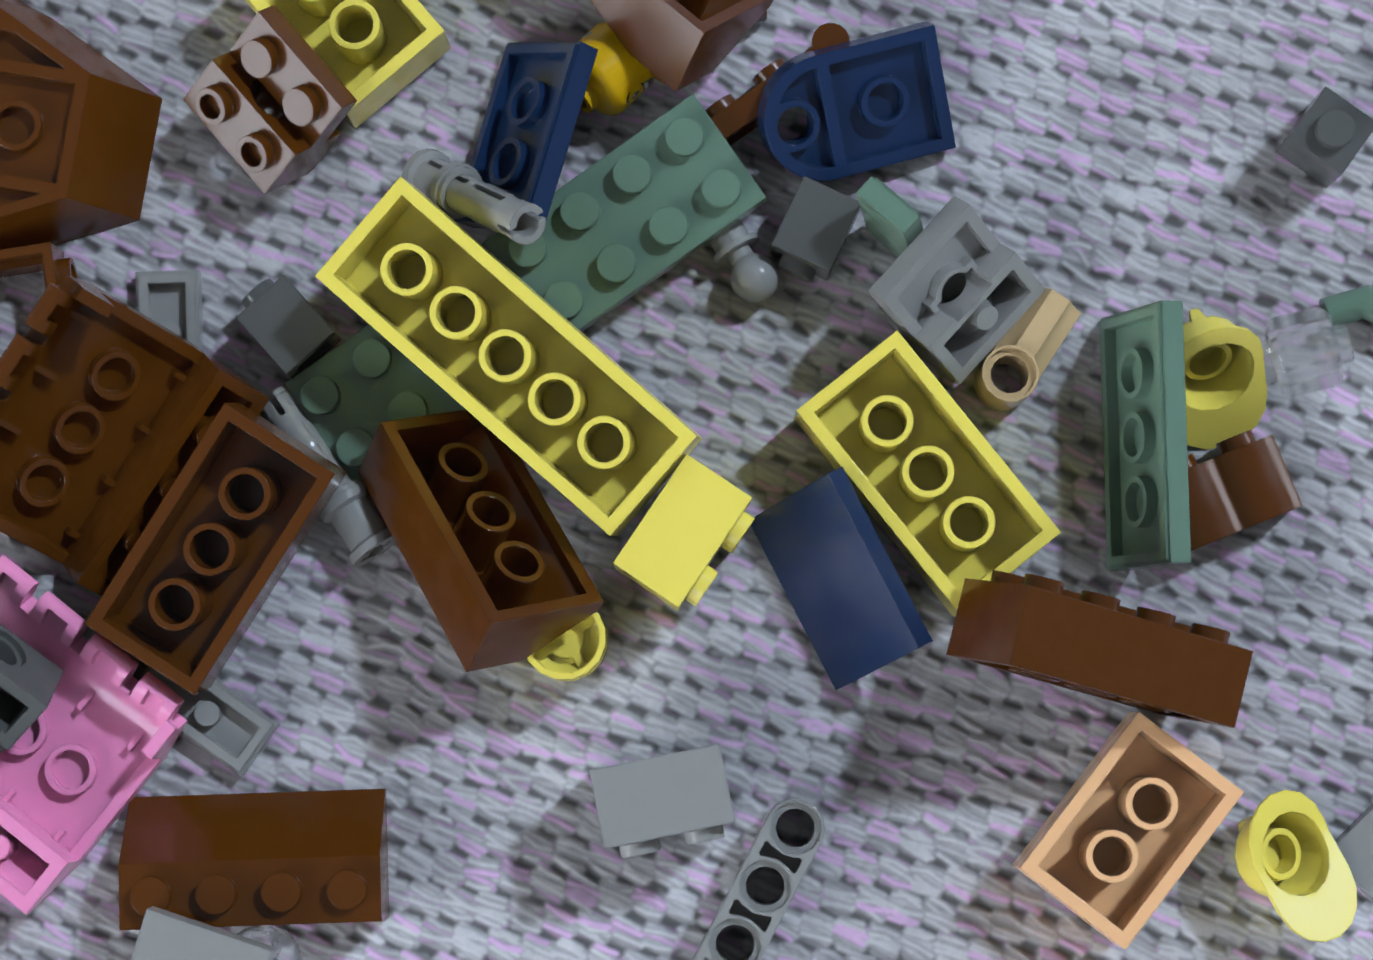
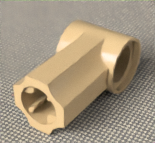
(1027, 348)

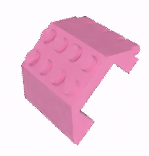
(83, 753)

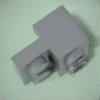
(955, 291)

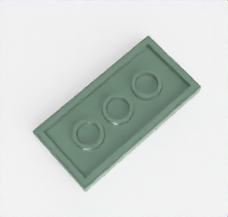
(1145, 437)

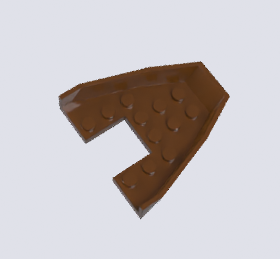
(70, 134)

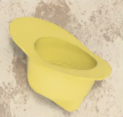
(1221, 379)
(1297, 864)

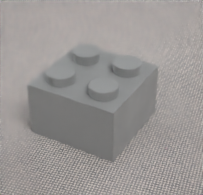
(661, 799)

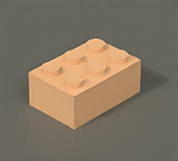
(1128, 828)

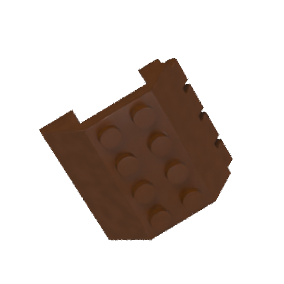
(99, 425)

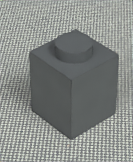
(1326, 137)
(814, 231)
(286, 325)

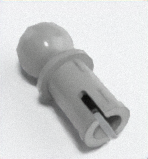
(752, 274)

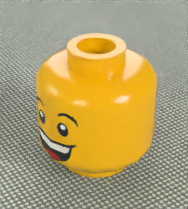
(615, 76)

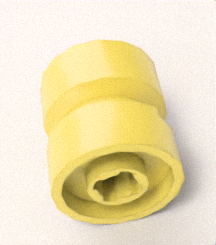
(575, 652)

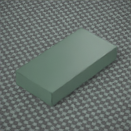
(888, 216)

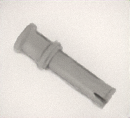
(462, 193)
(349, 506)

